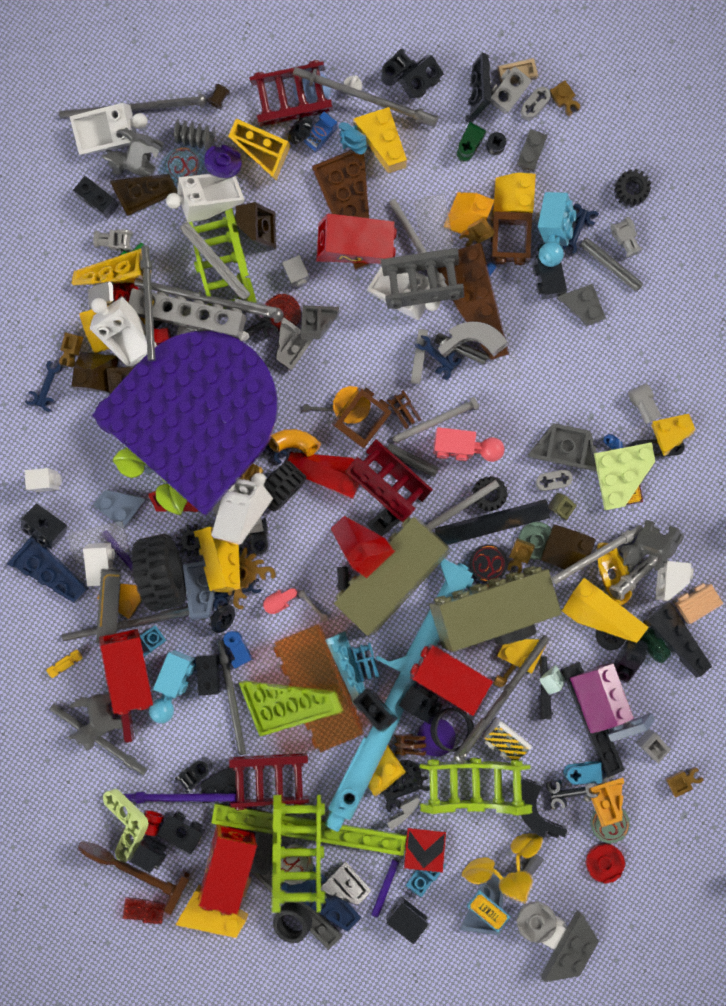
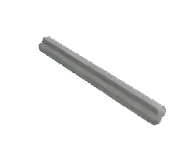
(215, 261)

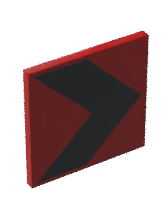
(425, 850)

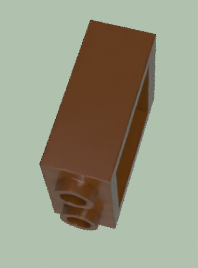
(511, 218)
(338, 421)

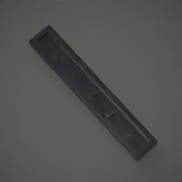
(493, 522)
(603, 747)

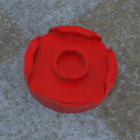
(605, 863)

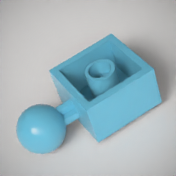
(555, 226)
(171, 683)

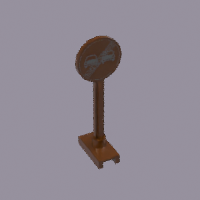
(104, 857)

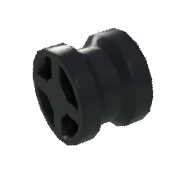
(494, 147)

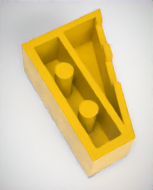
(382, 138)
(261, 146)
(221, 561)
(211, 921)

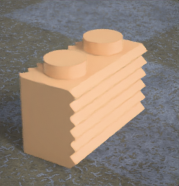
(698, 603)

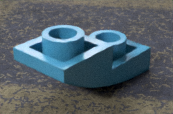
(151, 640)
(421, 880)

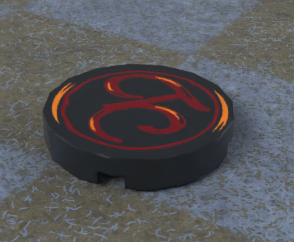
(488, 562)

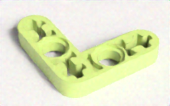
(115, 802)

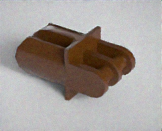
(403, 408)
(406, 745)

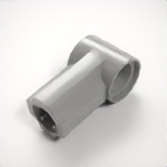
(642, 398)

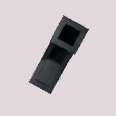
(539, 825)

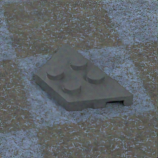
(566, 447)
(572, 951)

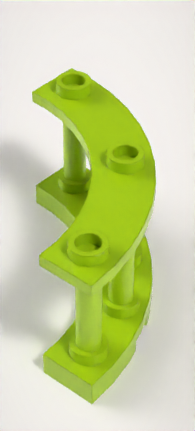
(236, 256)
(476, 804)
(281, 852)

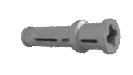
(628, 582)

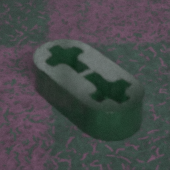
(656, 647)

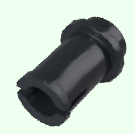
(343, 578)

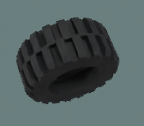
(158, 572)

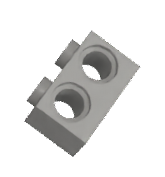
(512, 92)

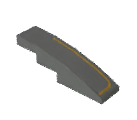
(108, 602)

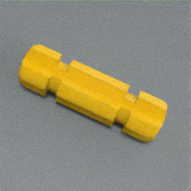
(64, 663)

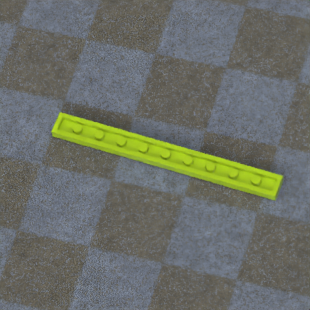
(347, 835)

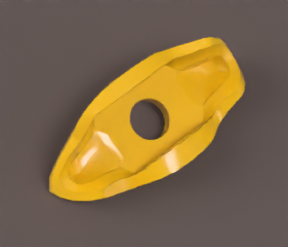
(612, 561)

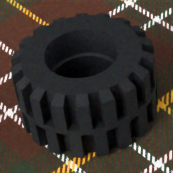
(283, 484)

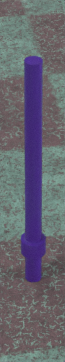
(142, 797)

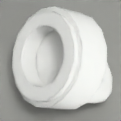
(354, 82)

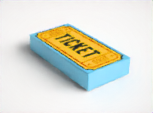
(488, 910)

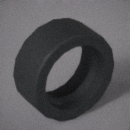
(286, 933)

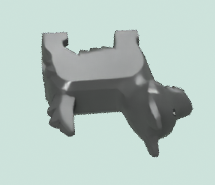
(138, 154)
(652, 543)
(99, 719)

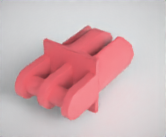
(279, 601)

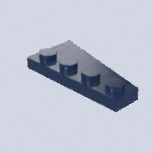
(48, 570)
(333, 909)

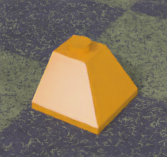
(468, 209)

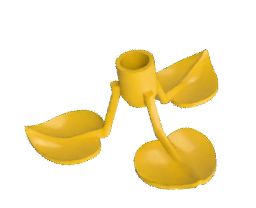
(516, 884)

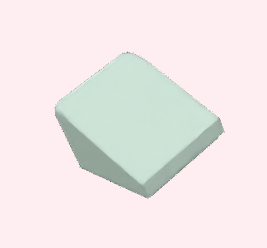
(552, 680)

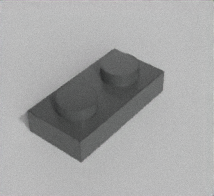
(531, 150)

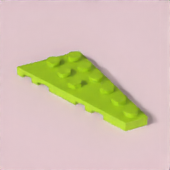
(283, 706)

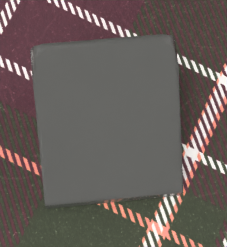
(532, 864)

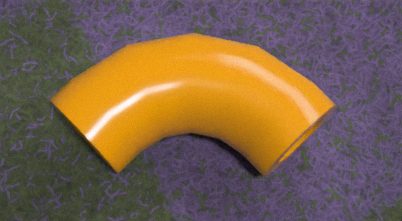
(294, 439)

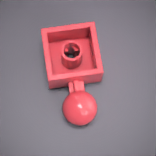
(463, 445)

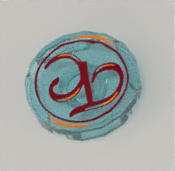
(183, 162)

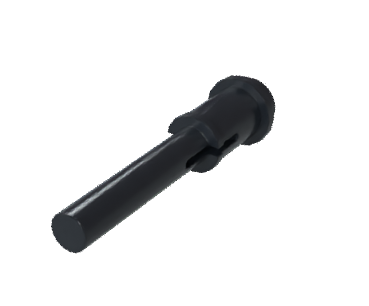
(544, 698)

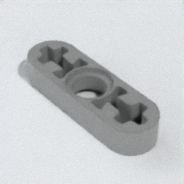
(418, 359)

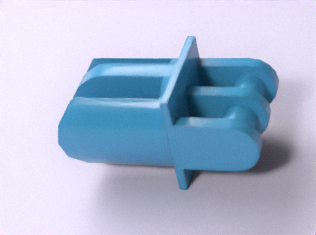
(352, 138)
(365, 659)

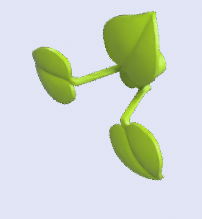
(133, 466)

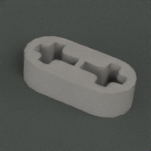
(532, 100)
(553, 475)

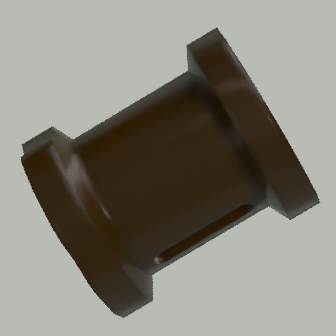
(218, 96)

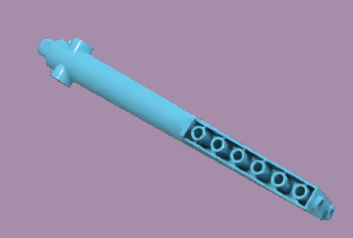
(374, 745)

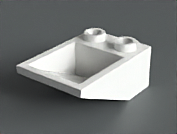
(99, 128)
(205, 196)
(381, 287)
(120, 330)
(241, 509)

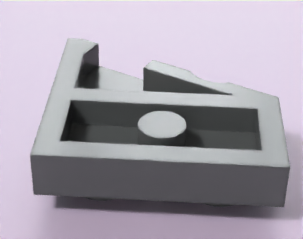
(584, 304)
(317, 320)

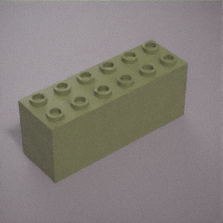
(376, 598)
(494, 608)

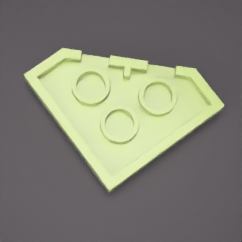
(622, 472)

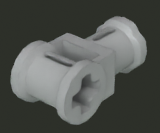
(625, 234)
(116, 240)

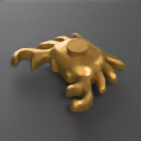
(248, 573)

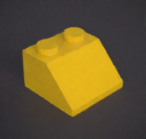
(514, 193)

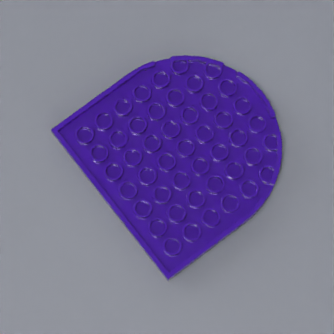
(195, 413)

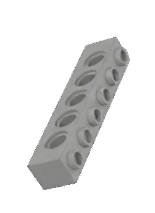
(233, 327)

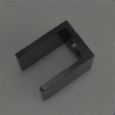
(407, 920)

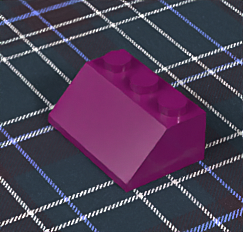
(602, 698)

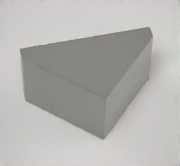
(653, 746)

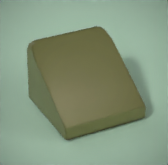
(562, 506)

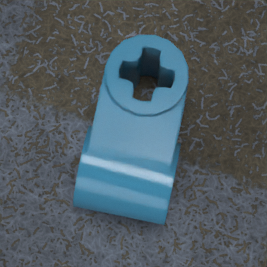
(586, 772)

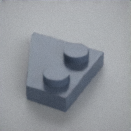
(119, 506)
(634, 727)

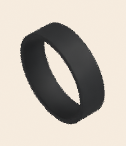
(516, 636)
(433, 729)

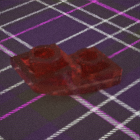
(144, 910)

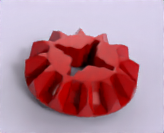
(118, 292)

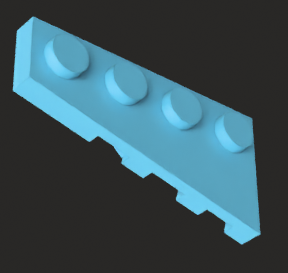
(345, 661)

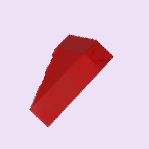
(327, 472)
(361, 546)

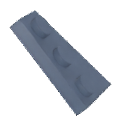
(198, 594)
(473, 922)

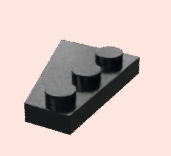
(480, 82)

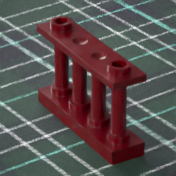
(286, 113)
(380, 489)
(258, 763)

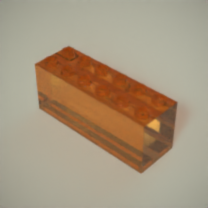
(312, 666)

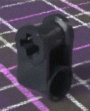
(398, 65)
(260, 536)
(192, 775)

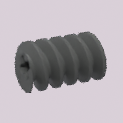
(194, 135)

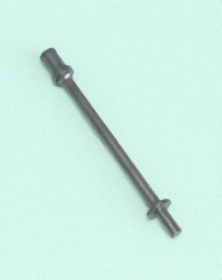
(417, 115)

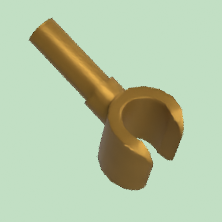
(501, 681)

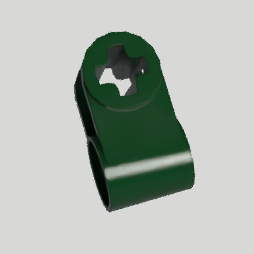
(470, 140)

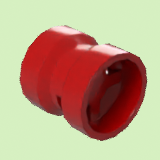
(154, 819)

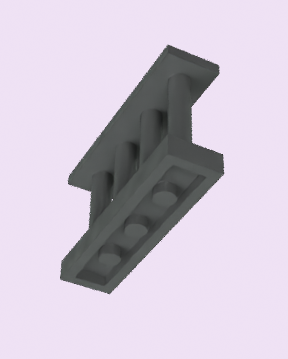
(419, 262)

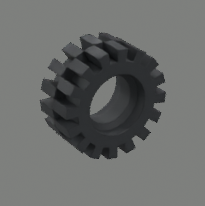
(624, 196)
(501, 494)

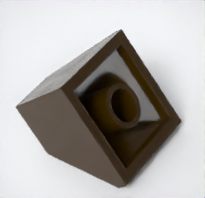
(257, 223)
(91, 372)
(566, 547)

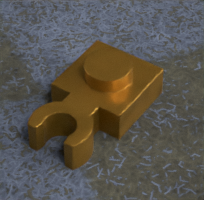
(564, 95)
(477, 231)
(71, 346)
(520, 553)
(681, 783)

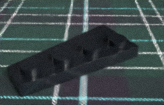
(673, 631)

